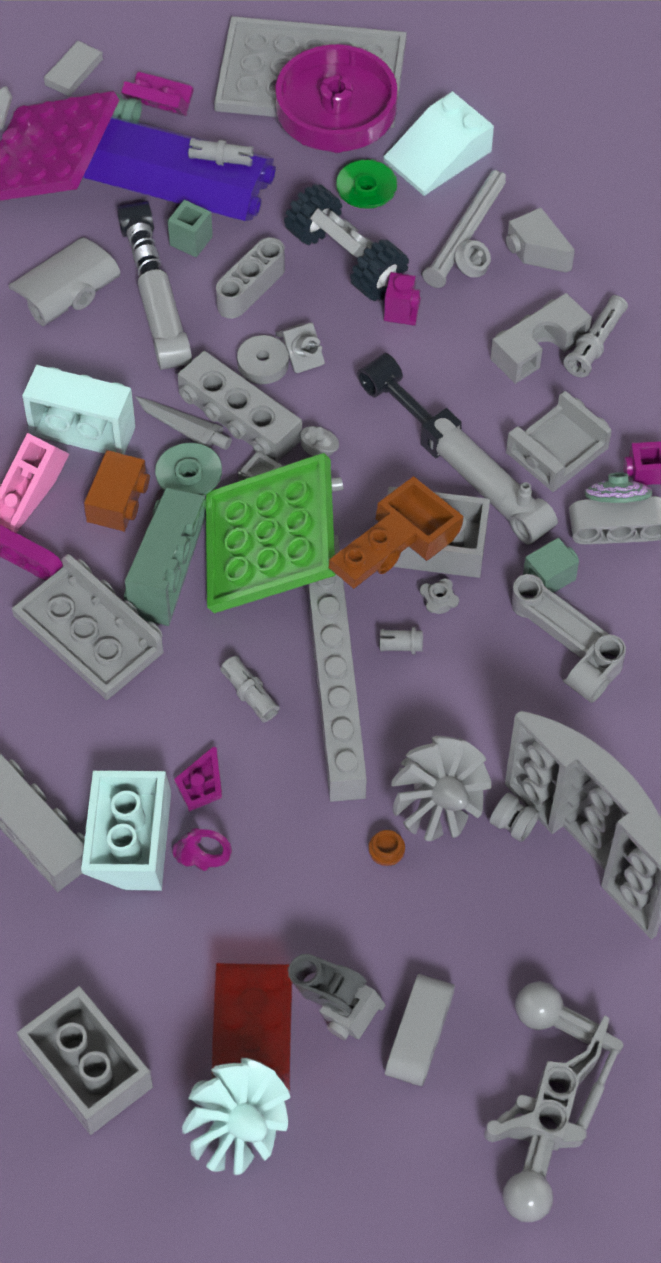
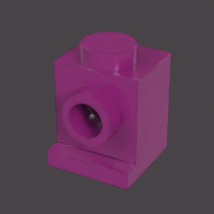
(402, 299)
(644, 463)

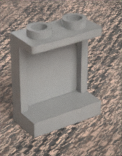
(560, 442)

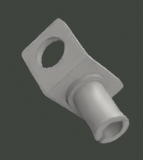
(302, 346)

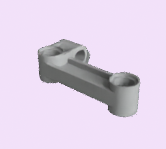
(575, 632)

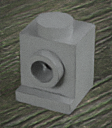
(363, 1008)

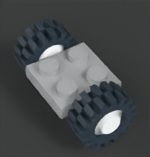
(319, 213)

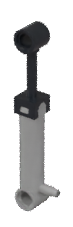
(444, 438)

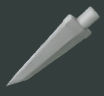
(190, 426)

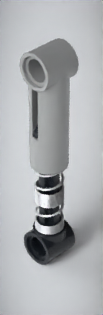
(169, 339)

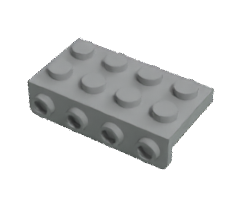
(90, 627)

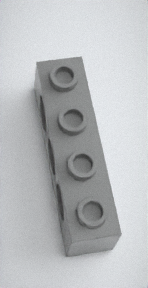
(239, 406)

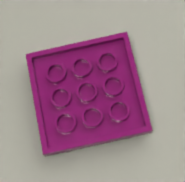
(52, 144)

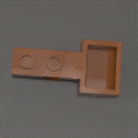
(405, 518)

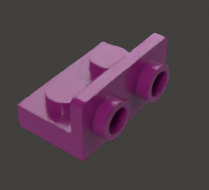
(159, 93)

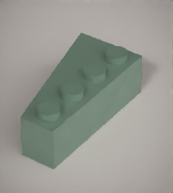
(165, 555)

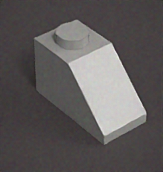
(539, 242)

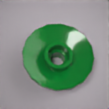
(366, 184)

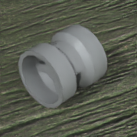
(514, 817)

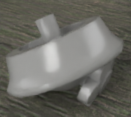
(472, 258)
(318, 441)

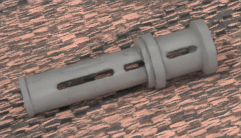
(613, 311)

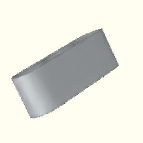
(250, 277)
(615, 522)
(420, 1030)

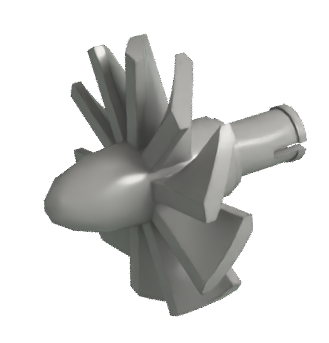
(444, 776)

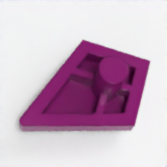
(200, 781)

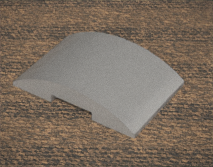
(598, 803)

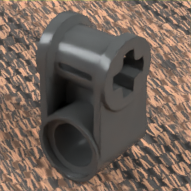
(331, 986)

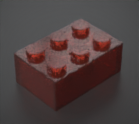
(253, 1016)

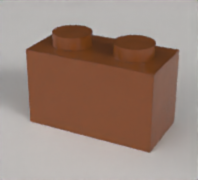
(116, 491)

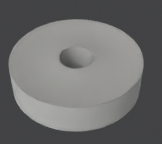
(263, 348)

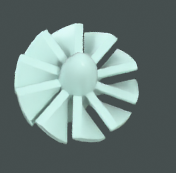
(245, 1106)

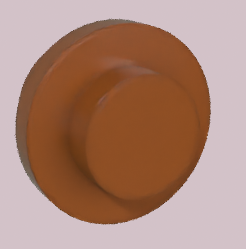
(386, 848)

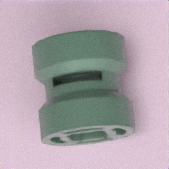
(128, 109)

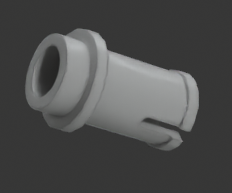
(401, 640)

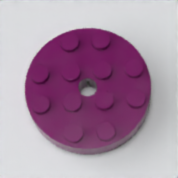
(336, 98)

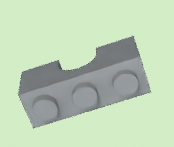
(557, 322)

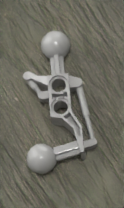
(541, 1007)

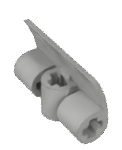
(66, 280)

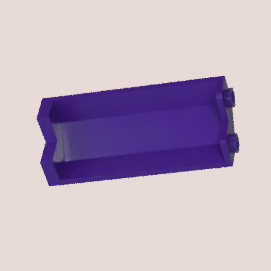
(159, 165)

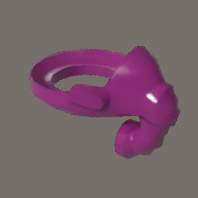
(189, 854)

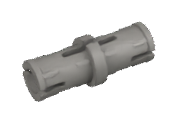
(221, 152)
(249, 689)

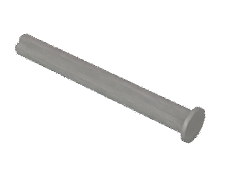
(437, 272)

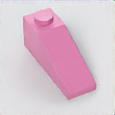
(29, 480)

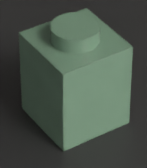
(190, 228)
(553, 565)

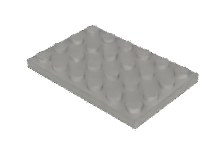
(262, 47)

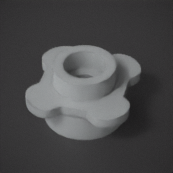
(439, 604)

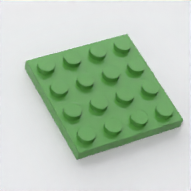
(269, 533)

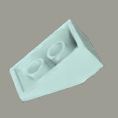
(441, 144)

